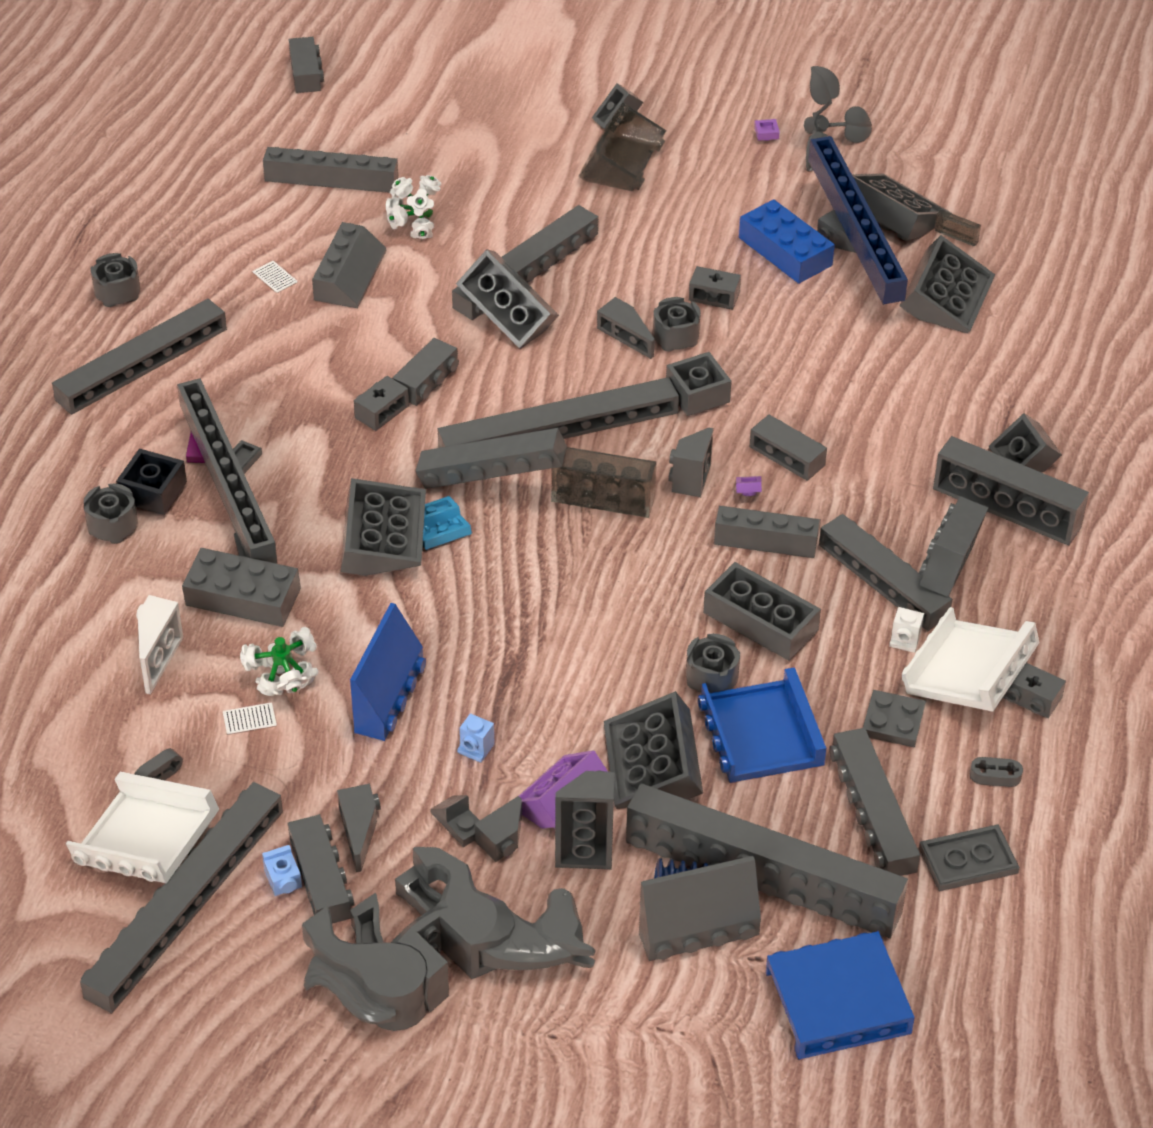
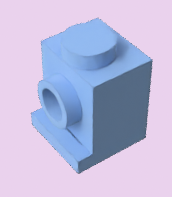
(476, 738)
(281, 870)

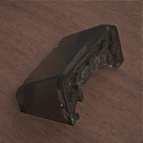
(623, 150)

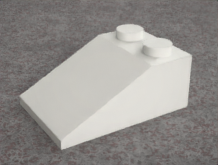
(158, 637)

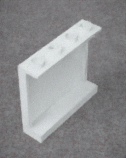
(969, 662)
(146, 828)

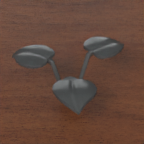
(823, 88)

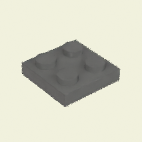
(894, 718)

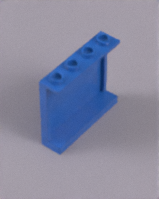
(763, 728)
(840, 994)

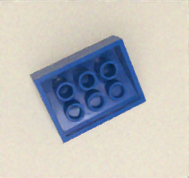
(385, 676)

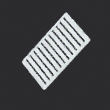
(275, 276)
(249, 718)

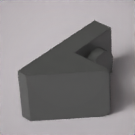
(457, 818)

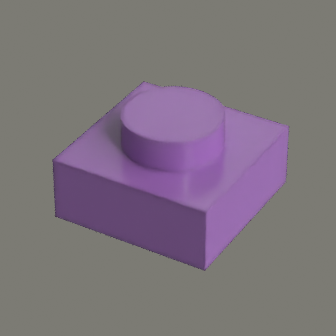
(766, 129)
(748, 485)

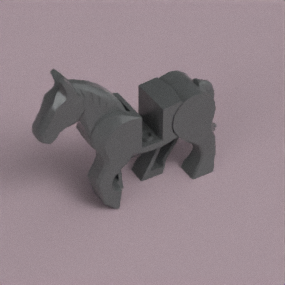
(408, 976)

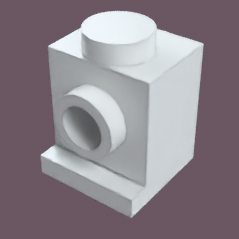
(906, 629)

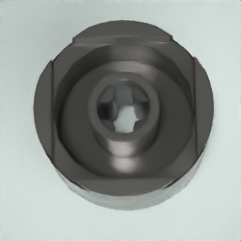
(115, 279)
(676, 324)
(110, 513)
(712, 662)

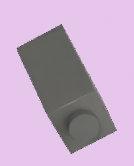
(612, 103)
(500, 830)

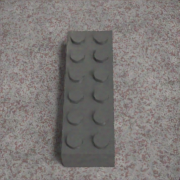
(1011, 490)

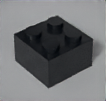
(154, 480)

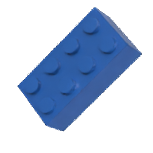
(786, 241)

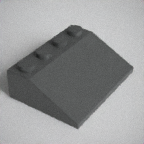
(898, 206)
(947, 287)
(382, 528)
(653, 748)
(699, 908)

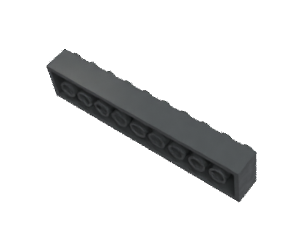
(784, 865)

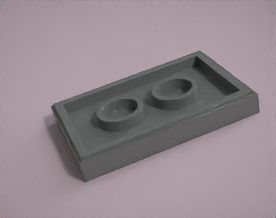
(968, 857)

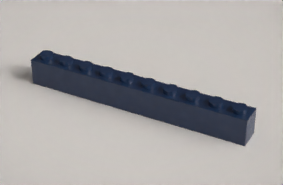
(857, 220)

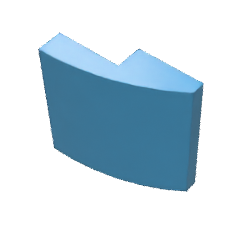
(443, 523)

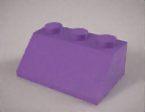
(539, 797)

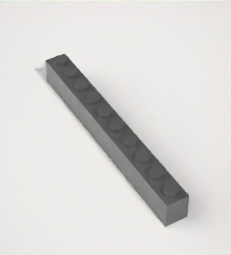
(572, 416)
(226, 472)
(181, 898)

